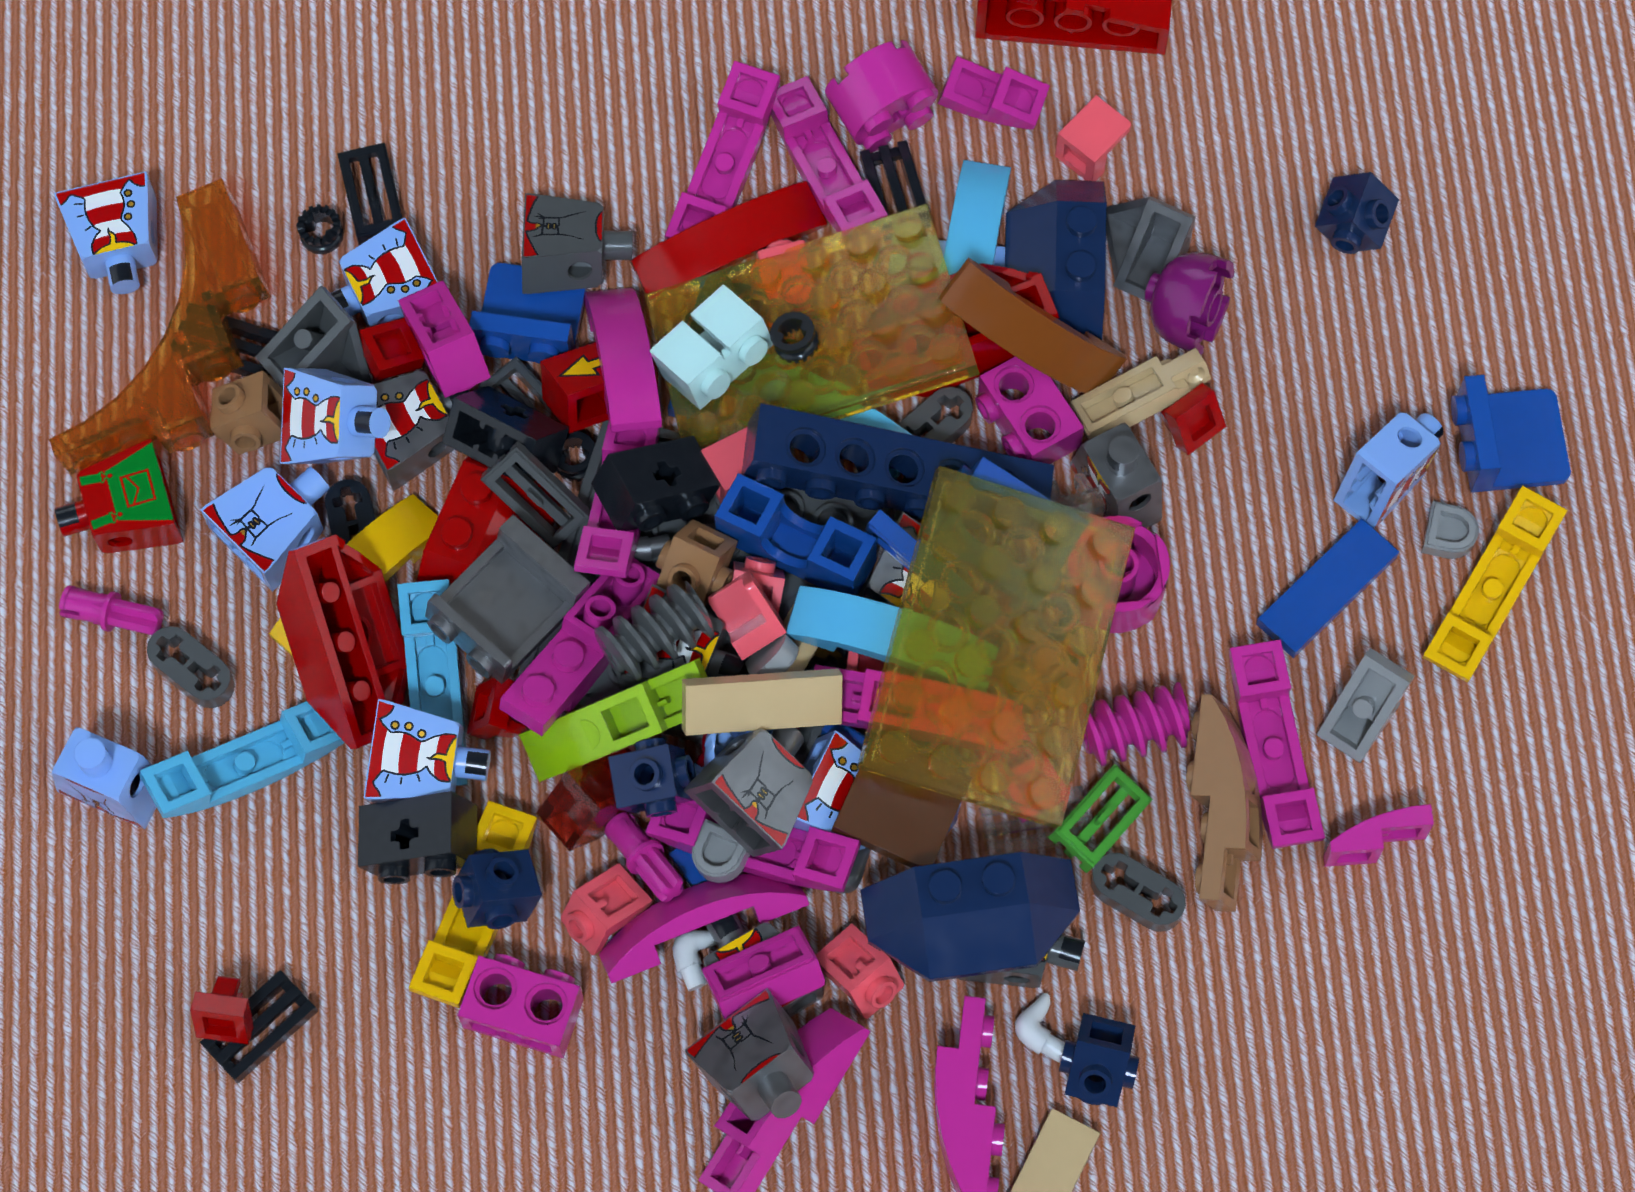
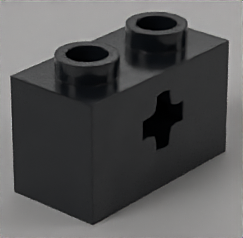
(489, 423)
(655, 484)
(416, 836)

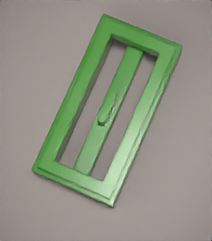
(1075, 844)

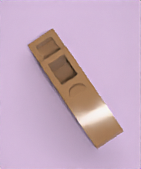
(1227, 785)

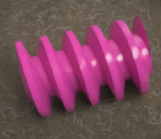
(1137, 723)

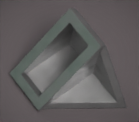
(1144, 239)

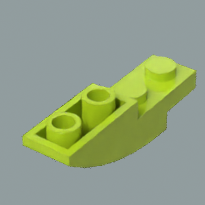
(610, 723)

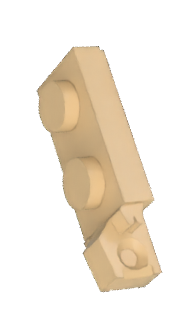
(1139, 392)

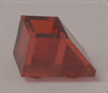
(581, 804)

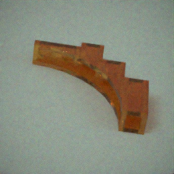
(197, 346)

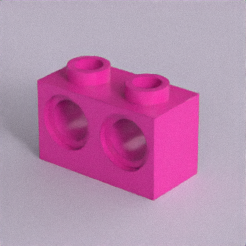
(445, 339)
(1039, 408)
(515, 1018)

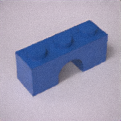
(765, 527)

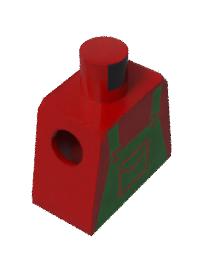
(124, 502)

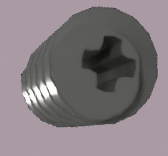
(654, 631)

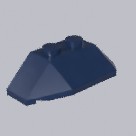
(1064, 239)
(972, 914)

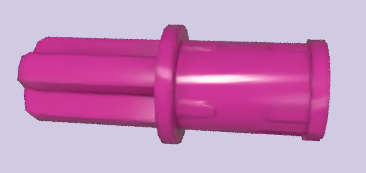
(109, 611)
(644, 856)

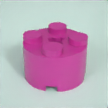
(883, 94)
(1143, 578)

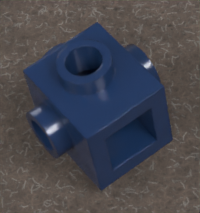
(1356, 213)
(651, 778)
(496, 888)
(1100, 1061)

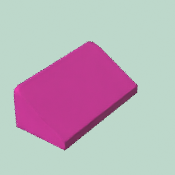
(780, 963)

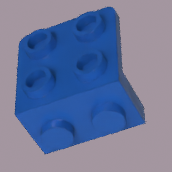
(525, 324)
(1509, 437)

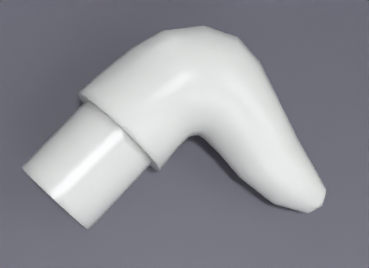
(687, 959)
(1033, 1035)

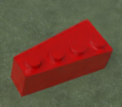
(1094, 24)

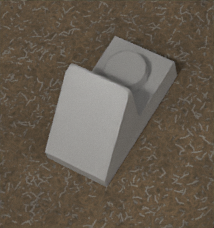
(1365, 705)

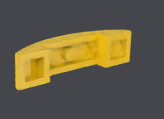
(388, 543)
(1495, 584)
(452, 955)

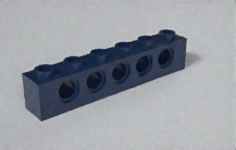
(872, 450)

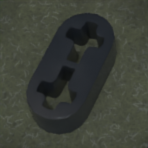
(336, 515)

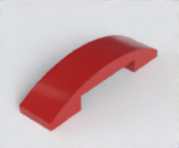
(730, 237)

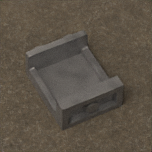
(506, 601)

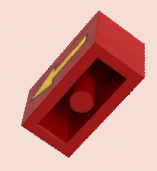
(576, 387)

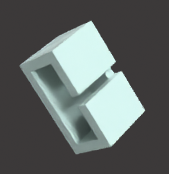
(708, 362)

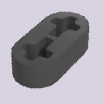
(929, 412)
(184, 675)
(1143, 881)

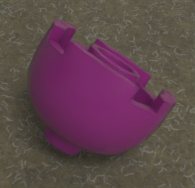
(1189, 299)

